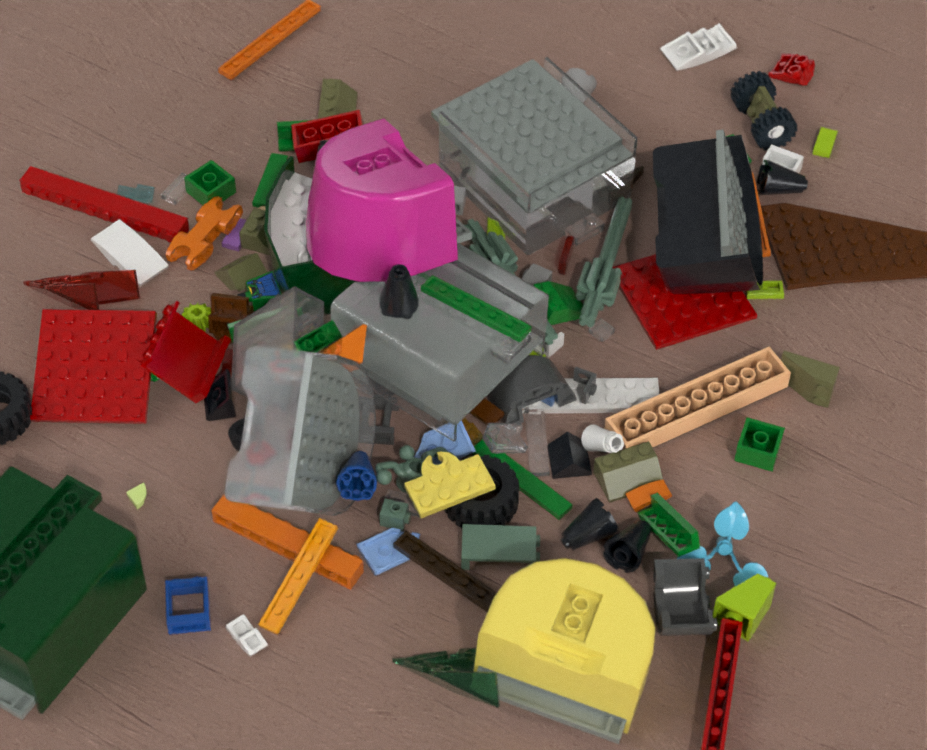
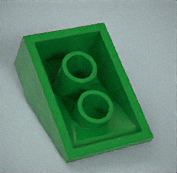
(561, 303)

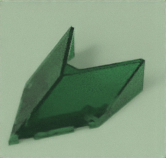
(455, 674)

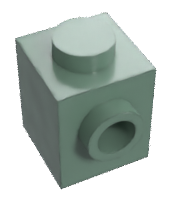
(394, 514)

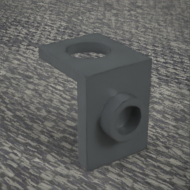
(590, 383)

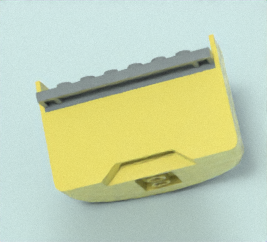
(569, 645)

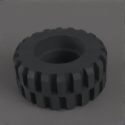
(17, 414)
(493, 511)

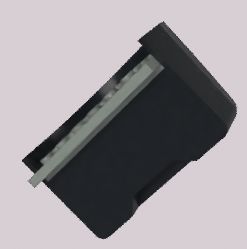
(707, 217)

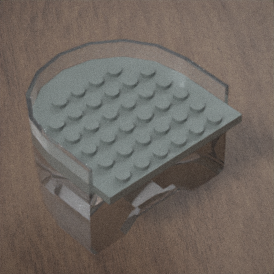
(300, 429)

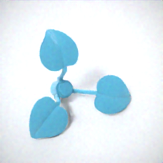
(735, 524)

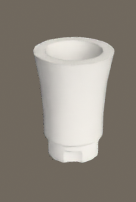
(599, 439)

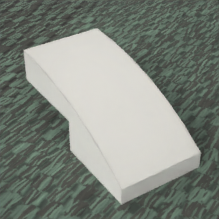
(246, 636)

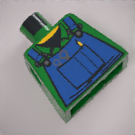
(261, 290)

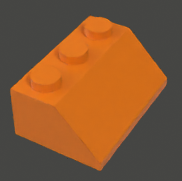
(349, 346)

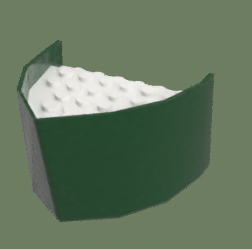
(287, 242)

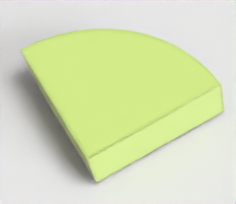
(137, 495)

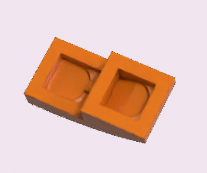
(640, 496)

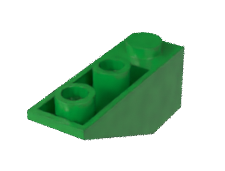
(319, 338)

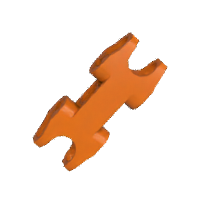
(198, 242)

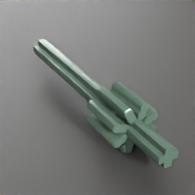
(500, 253)
(599, 280)

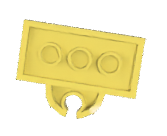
(448, 483)

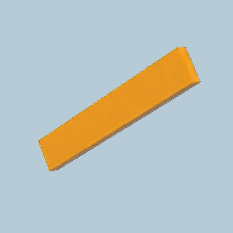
(298, 576)

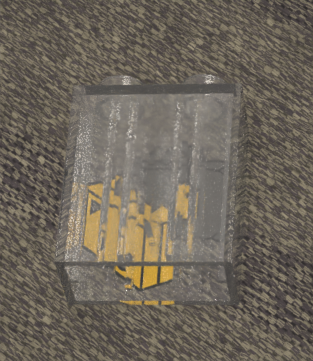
(275, 326)

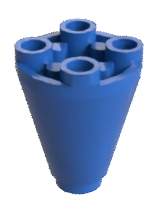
(357, 478)

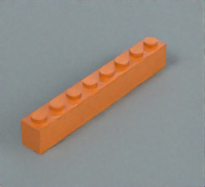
(285, 539)

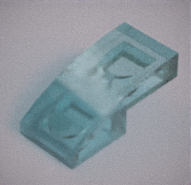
(141, 194)

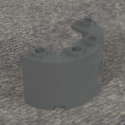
(527, 384)
(681, 597)

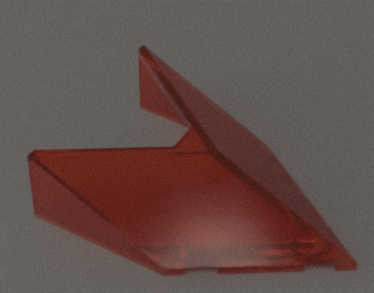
(89, 288)

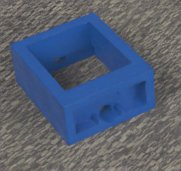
(187, 622)

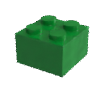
(208, 182)
(759, 444)

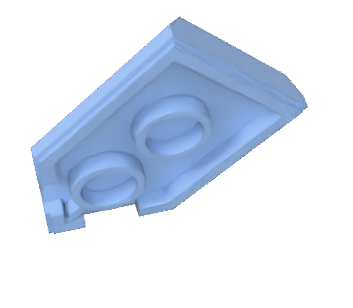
(433, 439)
(379, 551)

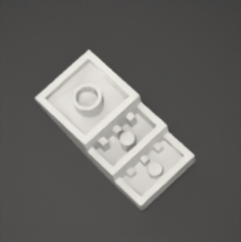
(698, 48)
(129, 251)

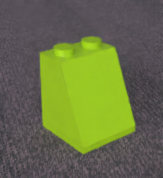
(746, 603)

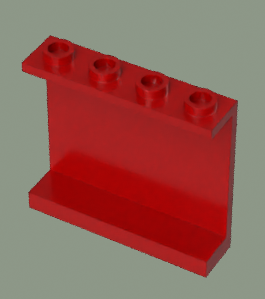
(184, 354)

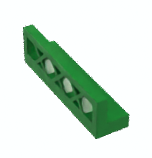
(675, 524)

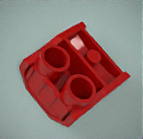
(793, 69)

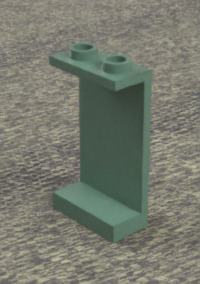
(499, 544)

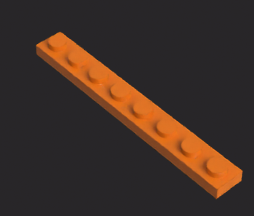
(269, 39)

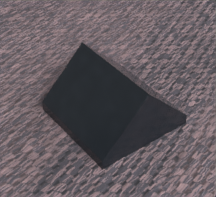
(220, 398)
(568, 457)

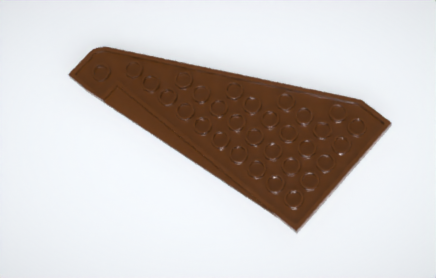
(835, 248)

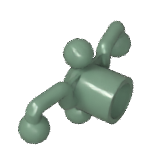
(407, 470)

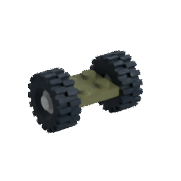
(756, 98)

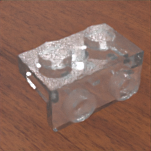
(504, 438)

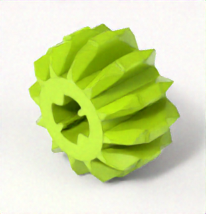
(198, 315)

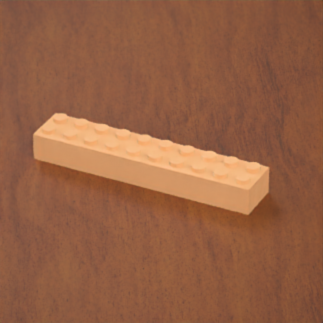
(701, 400)

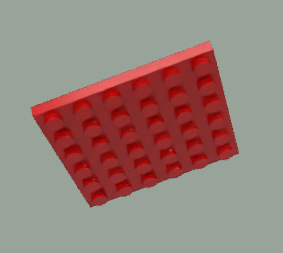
(677, 317)
(92, 366)

